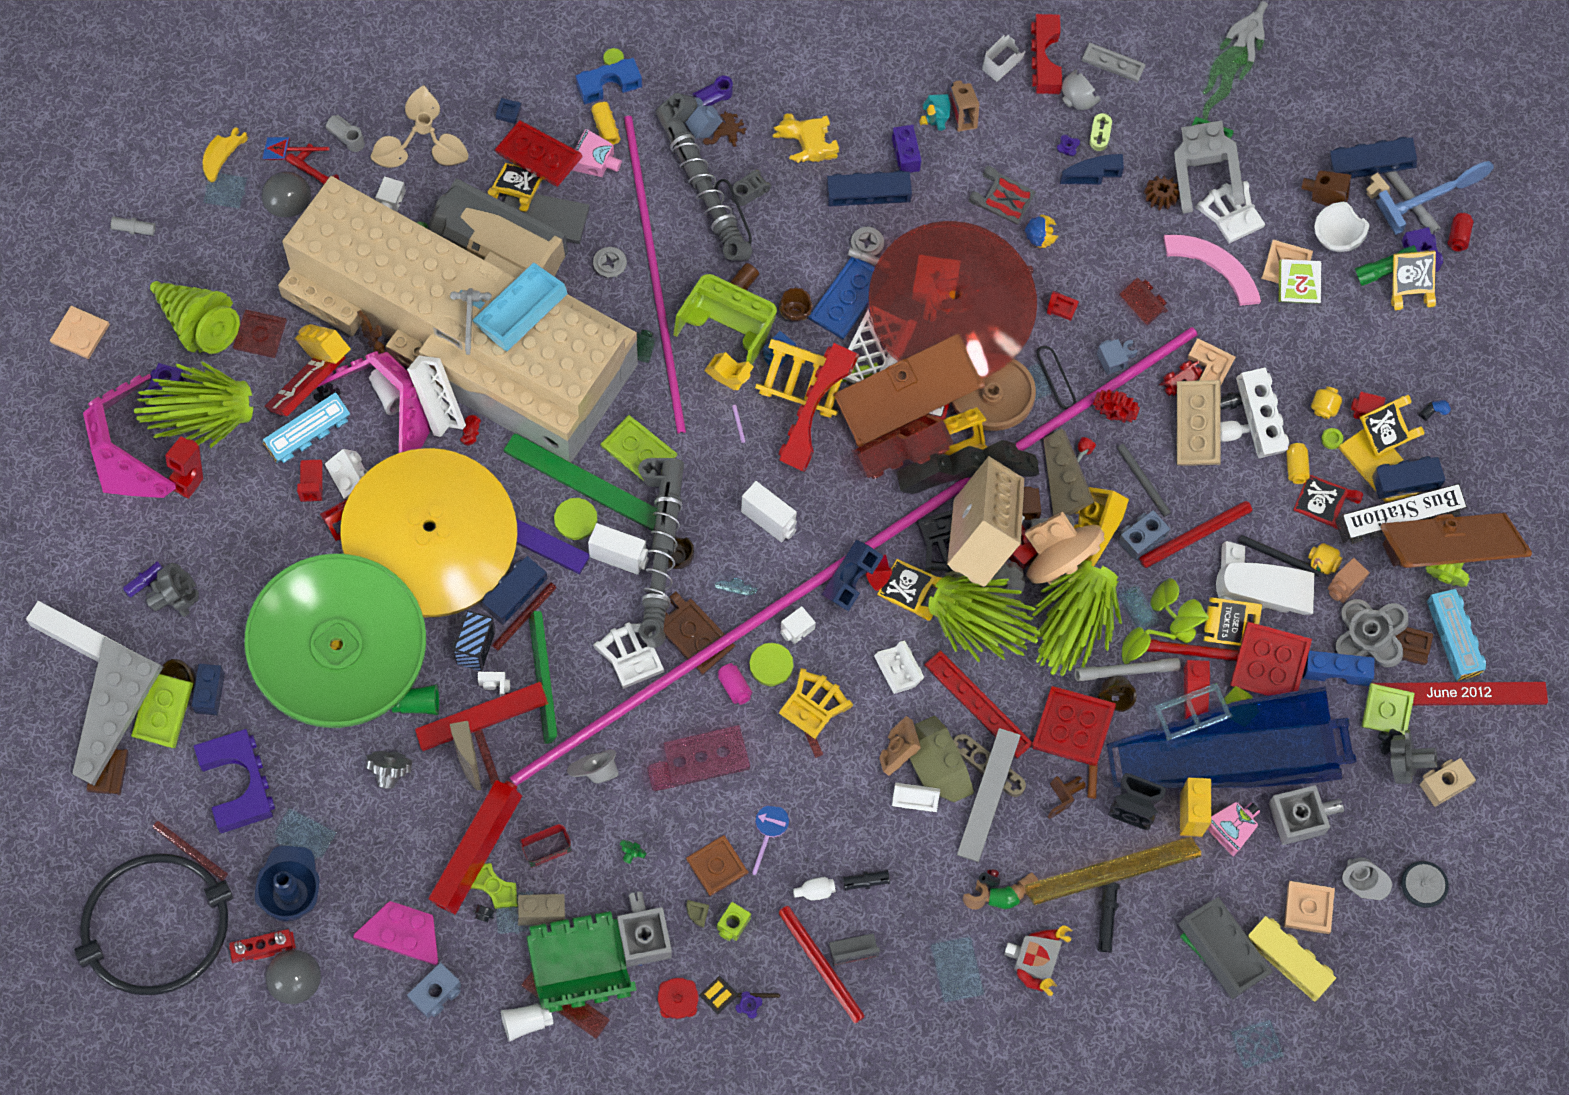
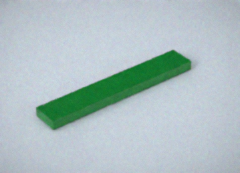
(543, 675)

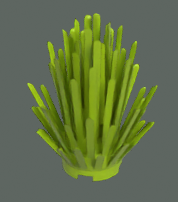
(214, 405)
(1084, 604)
(975, 611)

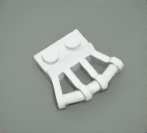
(1237, 223)
(634, 666)

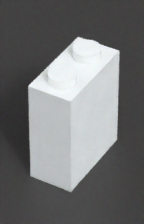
(769, 512)
(618, 549)

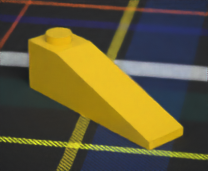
(1106, 512)

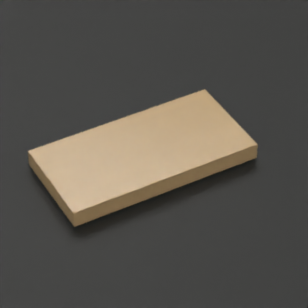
(1199, 422)

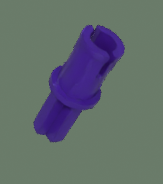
(143, 580)

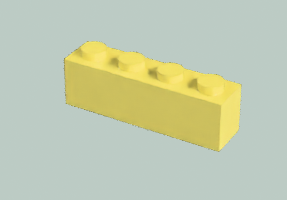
(1291, 959)

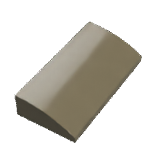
(466, 752)

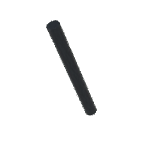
(1277, 555)

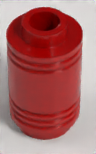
(1460, 232)

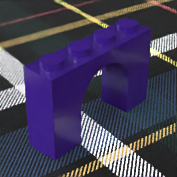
(254, 803)

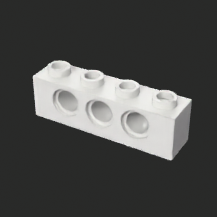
(1264, 445)

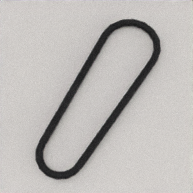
(737, 204)

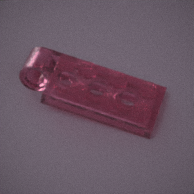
(666, 775)

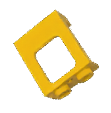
(969, 418)

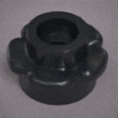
(483, 913)

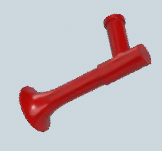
(298, 161)

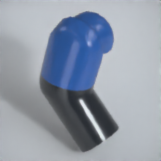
(1435, 406)

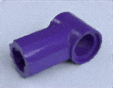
(713, 93)

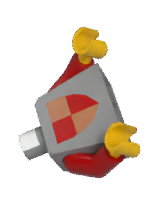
(1038, 957)

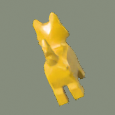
(811, 137)

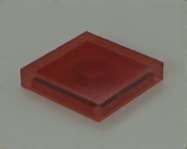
(260, 333)

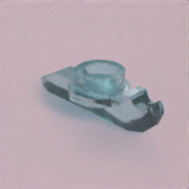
(736, 586)

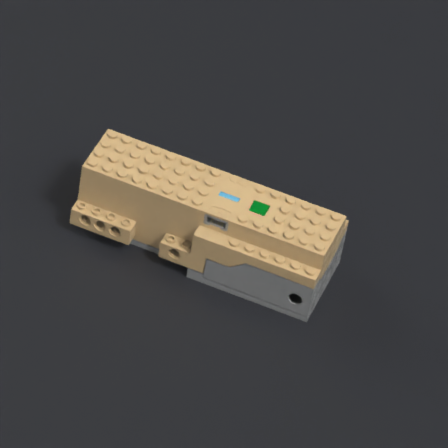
(368, 258)

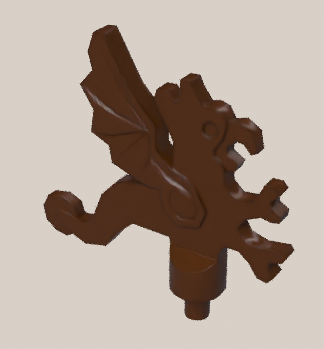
(728, 129)
(371, 334)

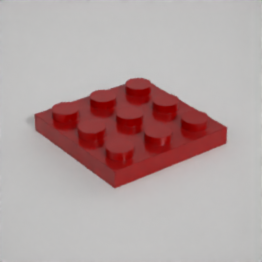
(1270, 660)
(1074, 726)

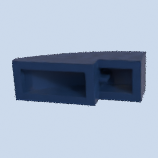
(1093, 170)

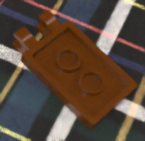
(692, 631)

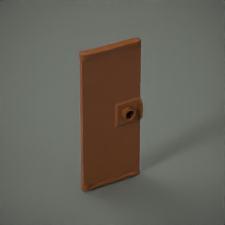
(909, 390)
(1455, 539)

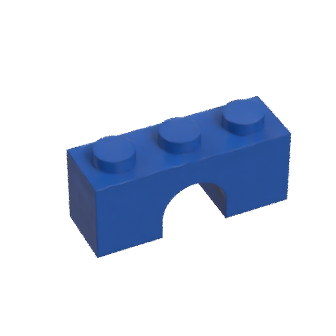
(623, 73)
(1324, 665)

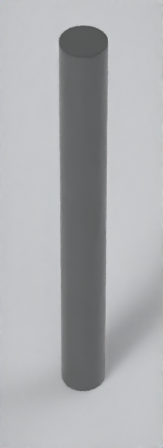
(1143, 480)

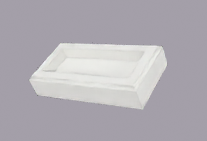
(916, 797)

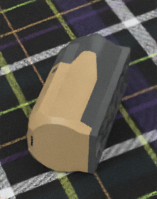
(489, 225)

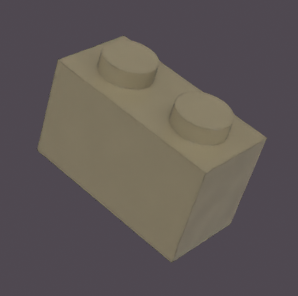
(540, 909)

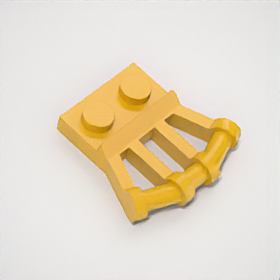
(807, 713)

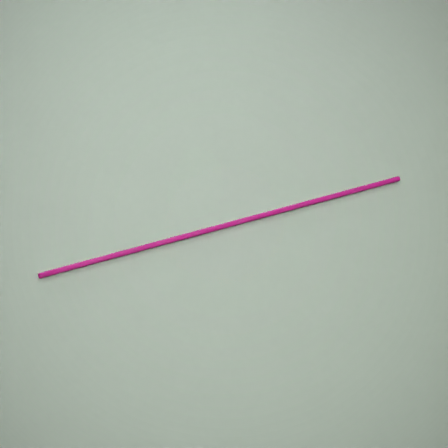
(828, 572)

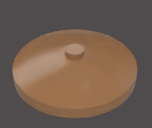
(1004, 399)

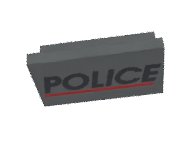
(854, 949)

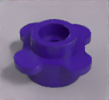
(1068, 150)
(755, 1003)

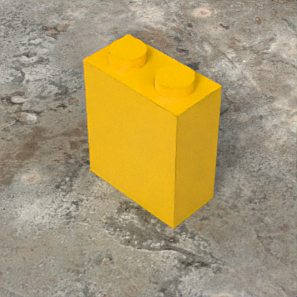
(1195, 807)

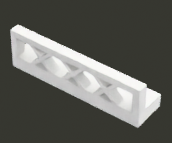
(430, 395)

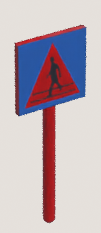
(277, 148)

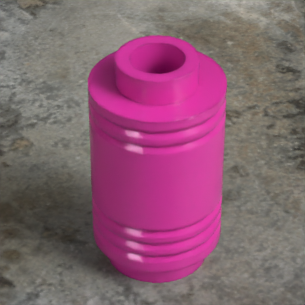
(734, 684)

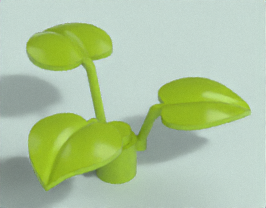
(1189, 616)

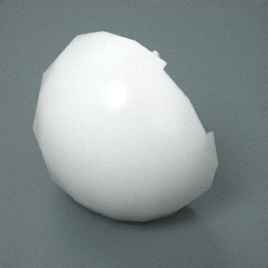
(1340, 228)

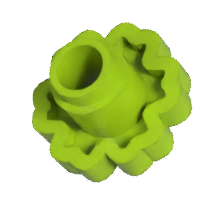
(1449, 574)

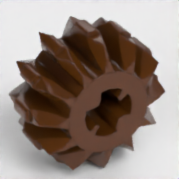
(1161, 192)

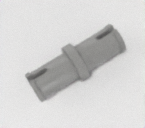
(133, 226)

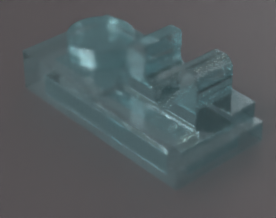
(1139, 608)

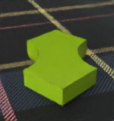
(501, 892)

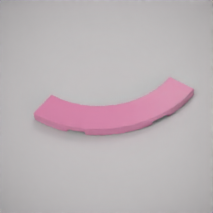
(1219, 260)

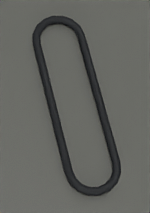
(1048, 378)

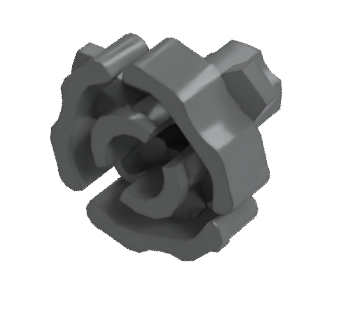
(173, 588)
(1407, 759)

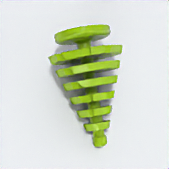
(198, 316)

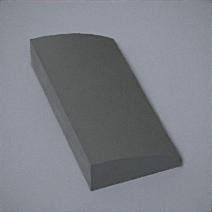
(1225, 948)

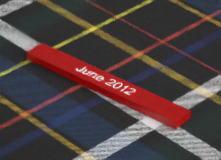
(1474, 693)

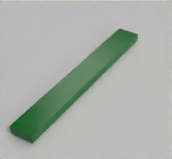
(581, 481)

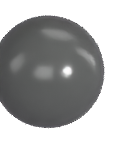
(286, 194)
(293, 976)

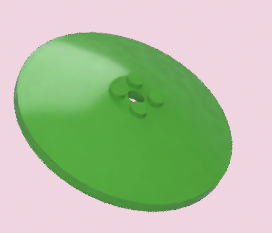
(326, 602)

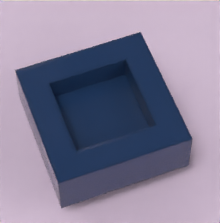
(508, 110)

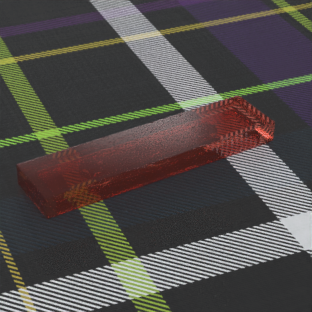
(584, 1017)

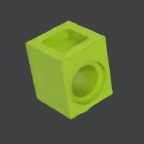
(737, 913)

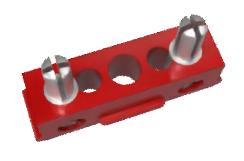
(284, 940)

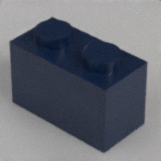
(208, 689)

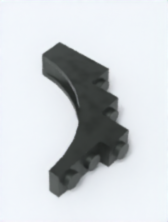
(963, 465)

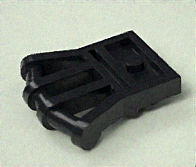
(936, 531)

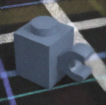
(703, 120)
(1114, 356)

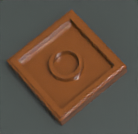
(717, 865)

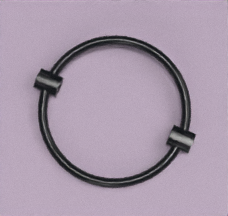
(91, 953)

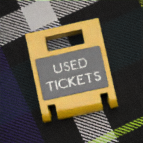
(1229, 620)

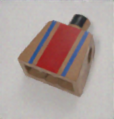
(964, 97)

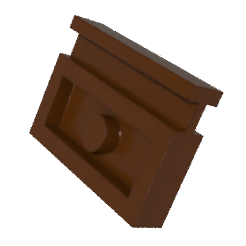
(1415, 645)
(112, 776)

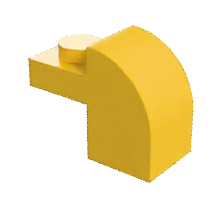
(728, 371)

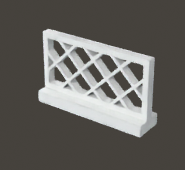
(888, 361)

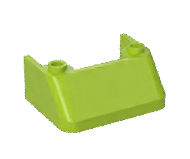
(730, 306)

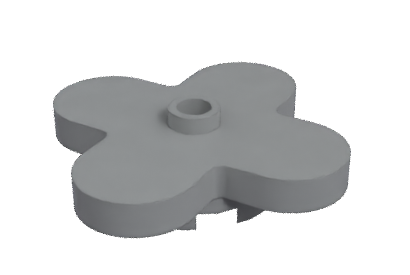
(1384, 624)

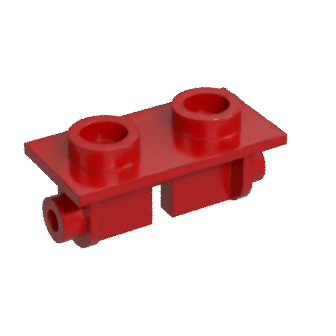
(1187, 371)

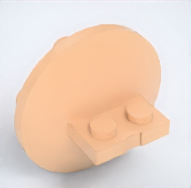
(1060, 547)

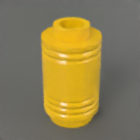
(1298, 463)

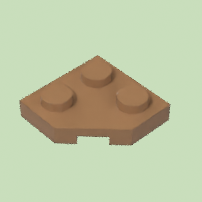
(900, 747)

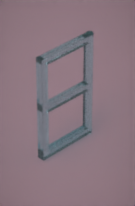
(1187, 697)

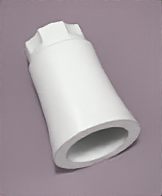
(386, 391)
(525, 1020)

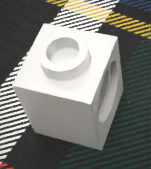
(391, 193)
(797, 625)

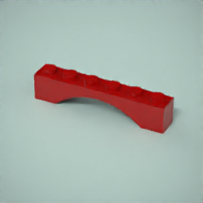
(837, 366)

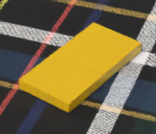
(1362, 457)

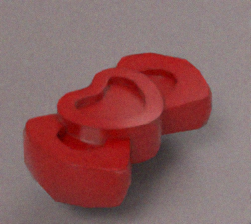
(470, 430)

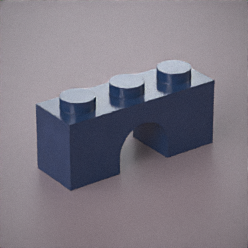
(858, 561)

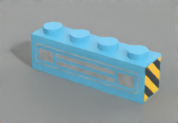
(305, 428)
(1456, 634)

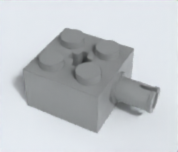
(1305, 803)
(646, 922)

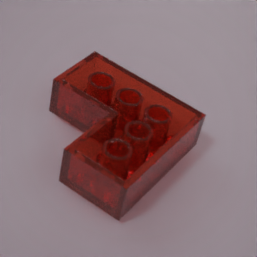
(911, 442)

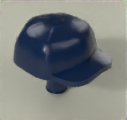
(288, 883)

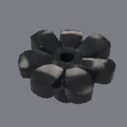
(324, 393)
(1386, 739)

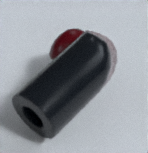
(990, 878)

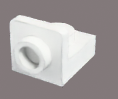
(490, 680)

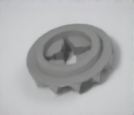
(862, 235)
(614, 255)

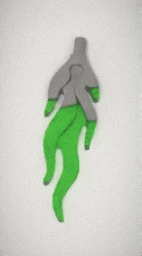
(1240, 53)

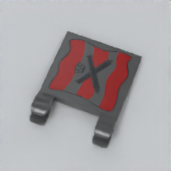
(1005, 197)

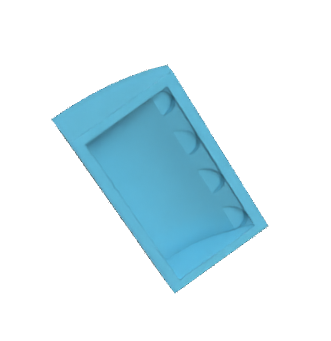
(520, 306)

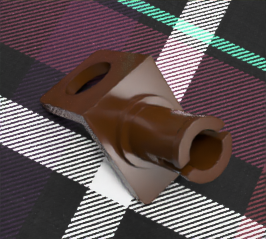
(1065, 793)

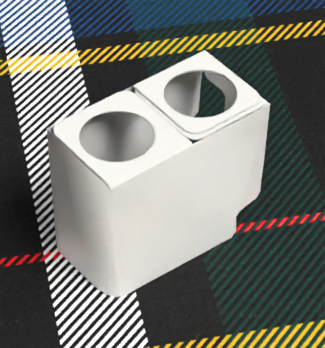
(995, 71)

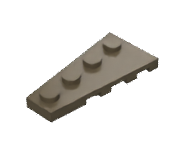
(1065, 476)

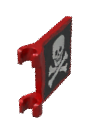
(1324, 500)

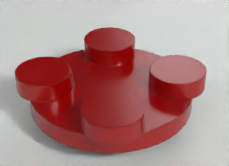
(678, 998)

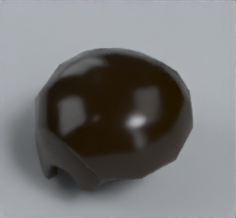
(682, 554)

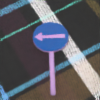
(772, 823)

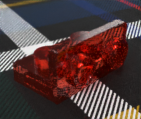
(1143, 301)

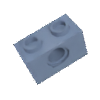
(440, 978)

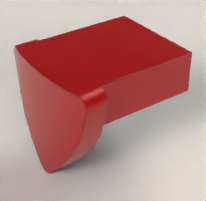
(1062, 305)
(880, 575)

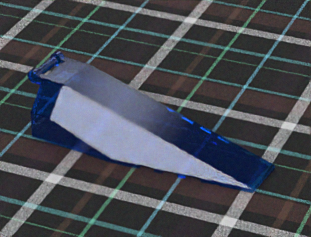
(1262, 745)

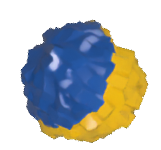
(1039, 231)

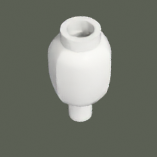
(1232, 430)
(816, 889)

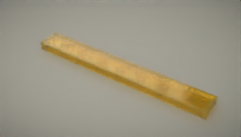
(1112, 870)

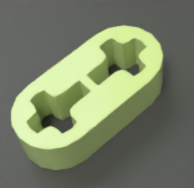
(1097, 131)

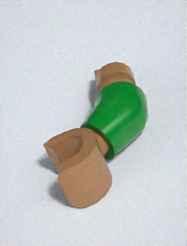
(999, 897)

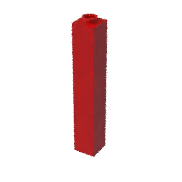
(475, 846)

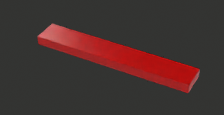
(975, 699)
(483, 715)

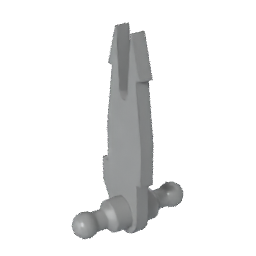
(469, 296)

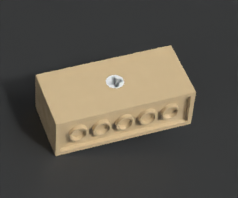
(986, 522)

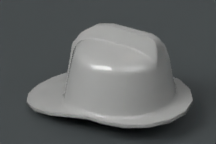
(597, 767)
(1366, 879)

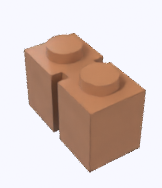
(1348, 581)

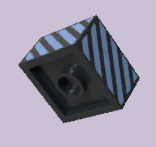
(474, 640)

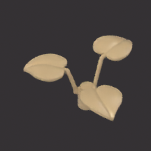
(448, 149)

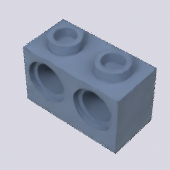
(1146, 538)

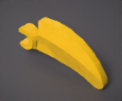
(219, 151)

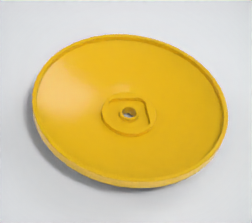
(472, 532)

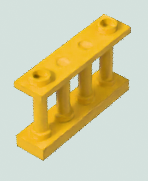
(800, 356)

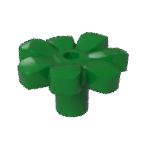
(631, 850)

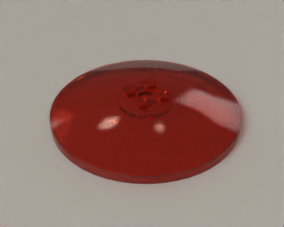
(913, 302)

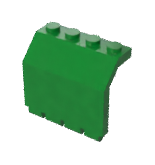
(578, 962)

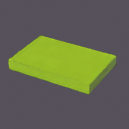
(634, 443)
(163, 711)

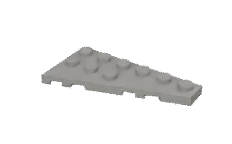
(116, 695)

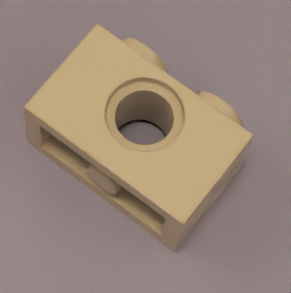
(1459, 777)

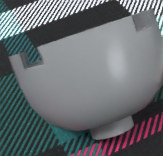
(1078, 92)

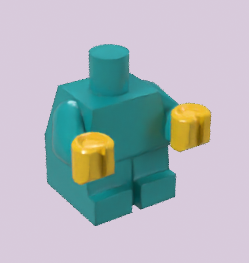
(937, 111)

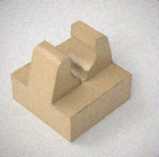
(1377, 185)

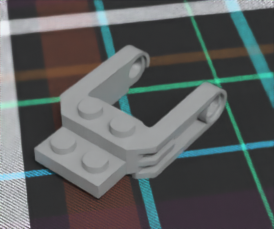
(1203, 146)

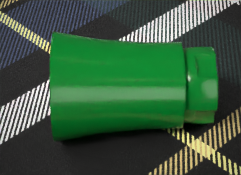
(420, 700)

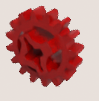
(1116, 405)

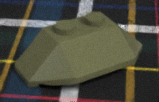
(939, 761)

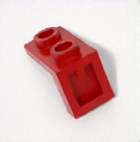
(311, 480)

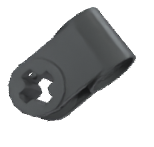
(752, 185)

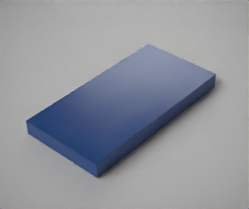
(844, 299)

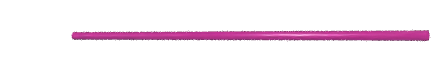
(654, 275)

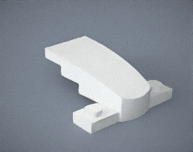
(1270, 585)

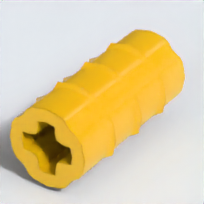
(605, 122)

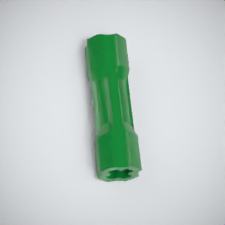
(1372, 271)

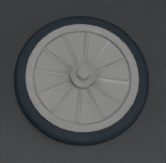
(1424, 884)

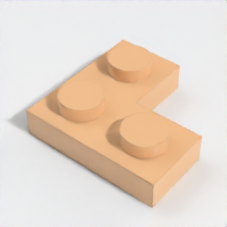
(1214, 359)

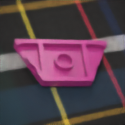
(402, 931)

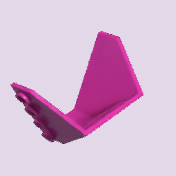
(412, 418)
(117, 469)

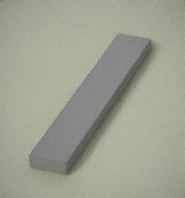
(988, 795)

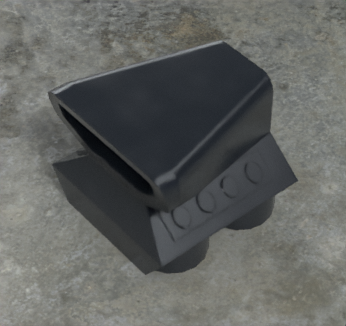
(1137, 801)

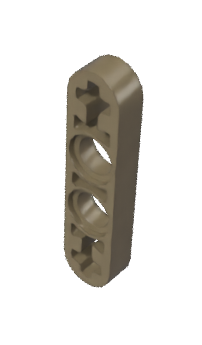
(981, 767)

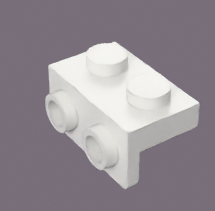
(346, 470)
(899, 667)

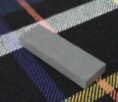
(1113, 62)

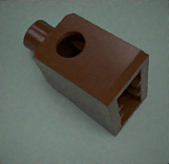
(1328, 187)

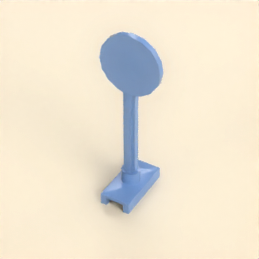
(1393, 212)

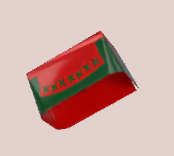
(544, 834)

